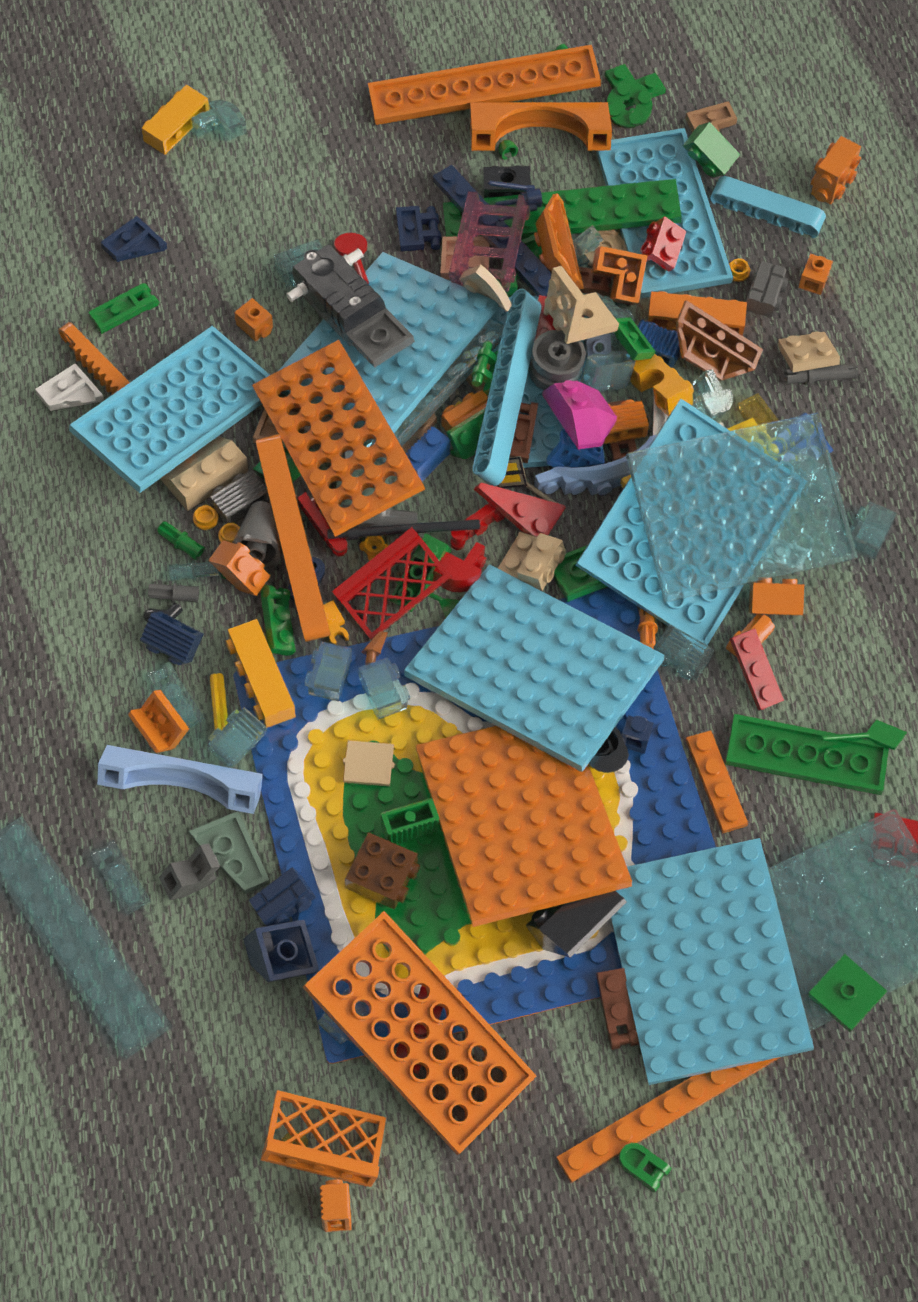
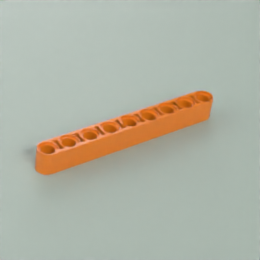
(293, 538)

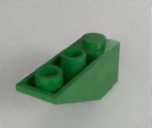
(415, 572)

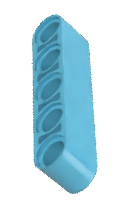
(768, 205)

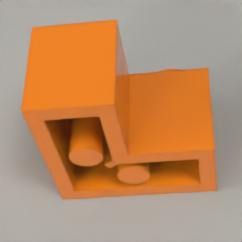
(625, 268)

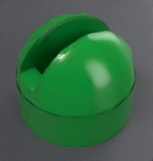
(507, 146)

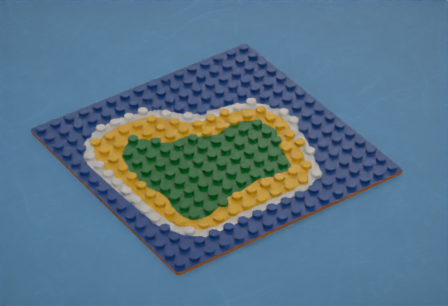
(323, 823)

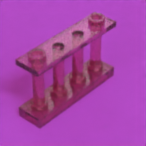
(470, 228)

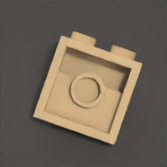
(533, 559)

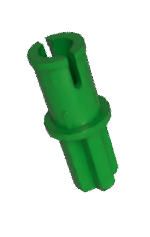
(180, 540)

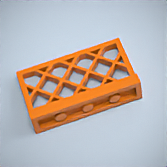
(318, 1161)

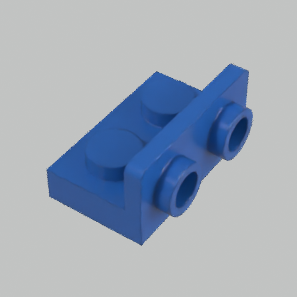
(567, 454)

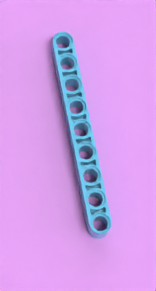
(507, 388)

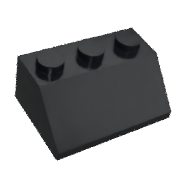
(570, 925)

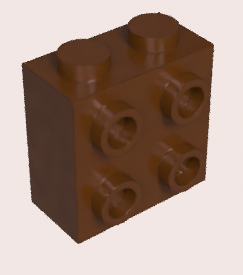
(382, 871)

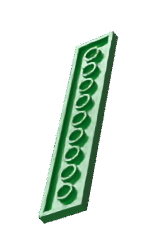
(600, 206)

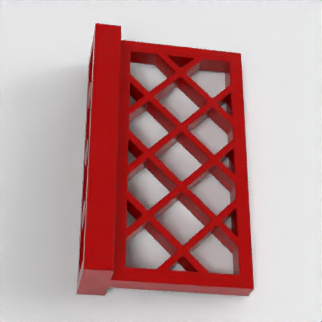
(378, 566)

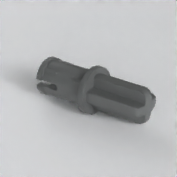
(174, 592)

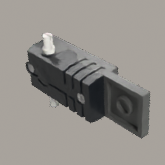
(349, 304)

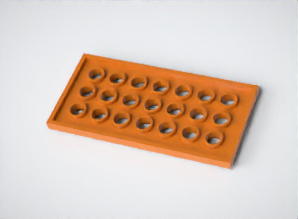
(353, 439)
(419, 1051)

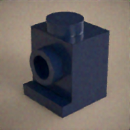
(638, 729)

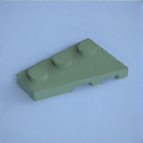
(233, 851)

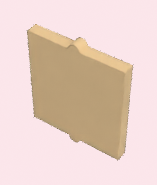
(368, 763)

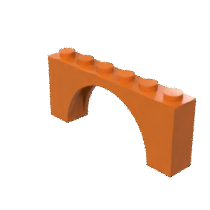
(583, 119)

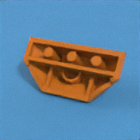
(556, 240)

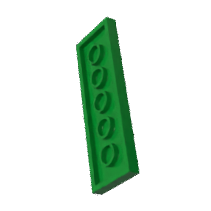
(803, 755)

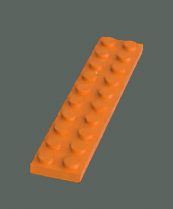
(484, 82)

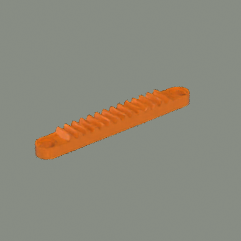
(93, 359)

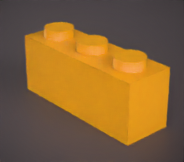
(174, 119)

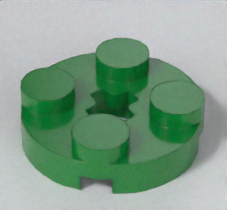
(629, 91)

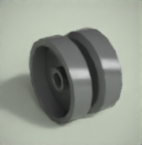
(554, 360)

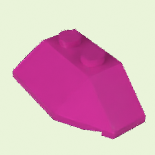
(581, 412)

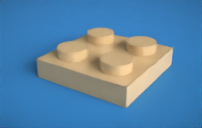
(808, 351)

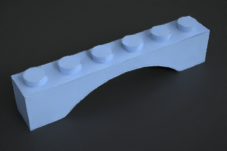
(130, 768)

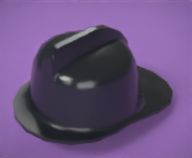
(611, 755)

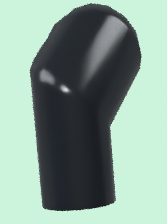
(173, 611)

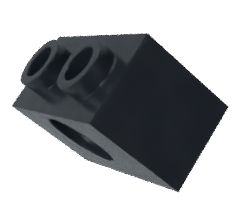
(508, 174)

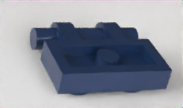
(410, 228)

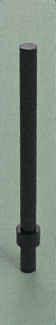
(356, 532)

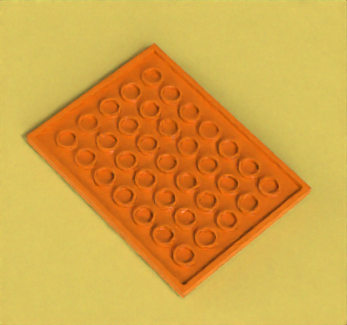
(519, 825)

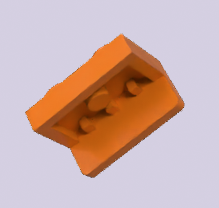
(159, 723)

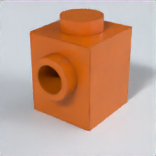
(815, 274)
(254, 320)

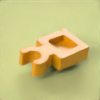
(335, 620)

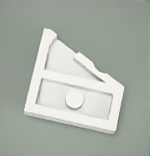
(68, 390)

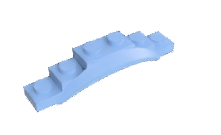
(598, 478)

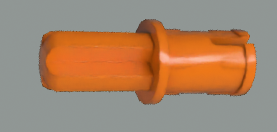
(647, 629)

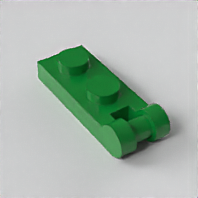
(123, 308)
(278, 620)

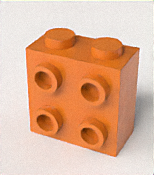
(835, 170)

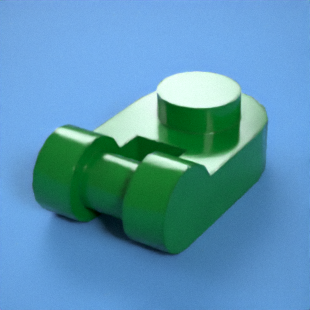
(634, 1159)

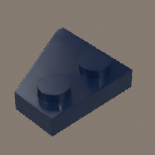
(133, 241)

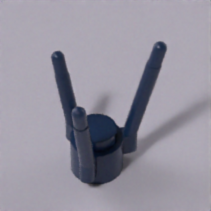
(531, 195)

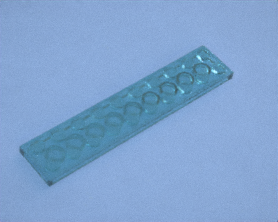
(78, 941)

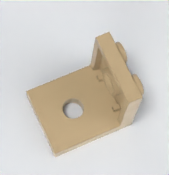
(568, 304)

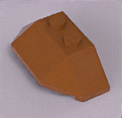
(713, 344)

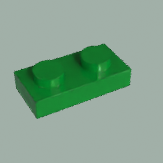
(633, 340)

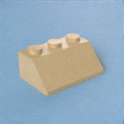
(205, 471)

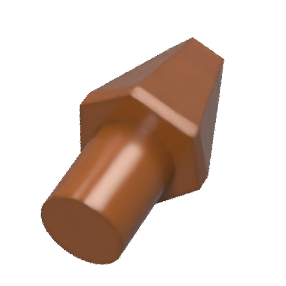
(374, 647)

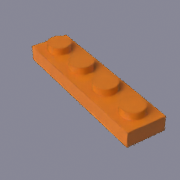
(716, 781)

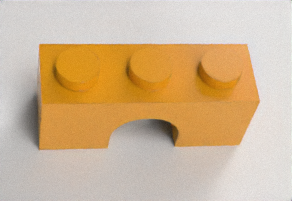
(665, 381)

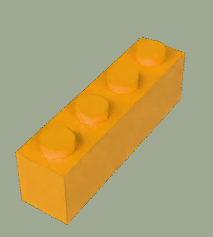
(261, 673)

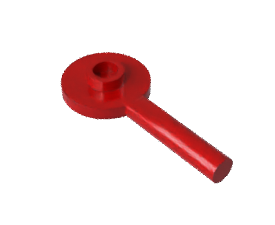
(349, 242)

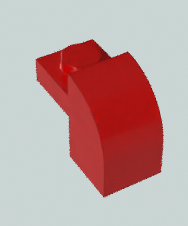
(463, 572)

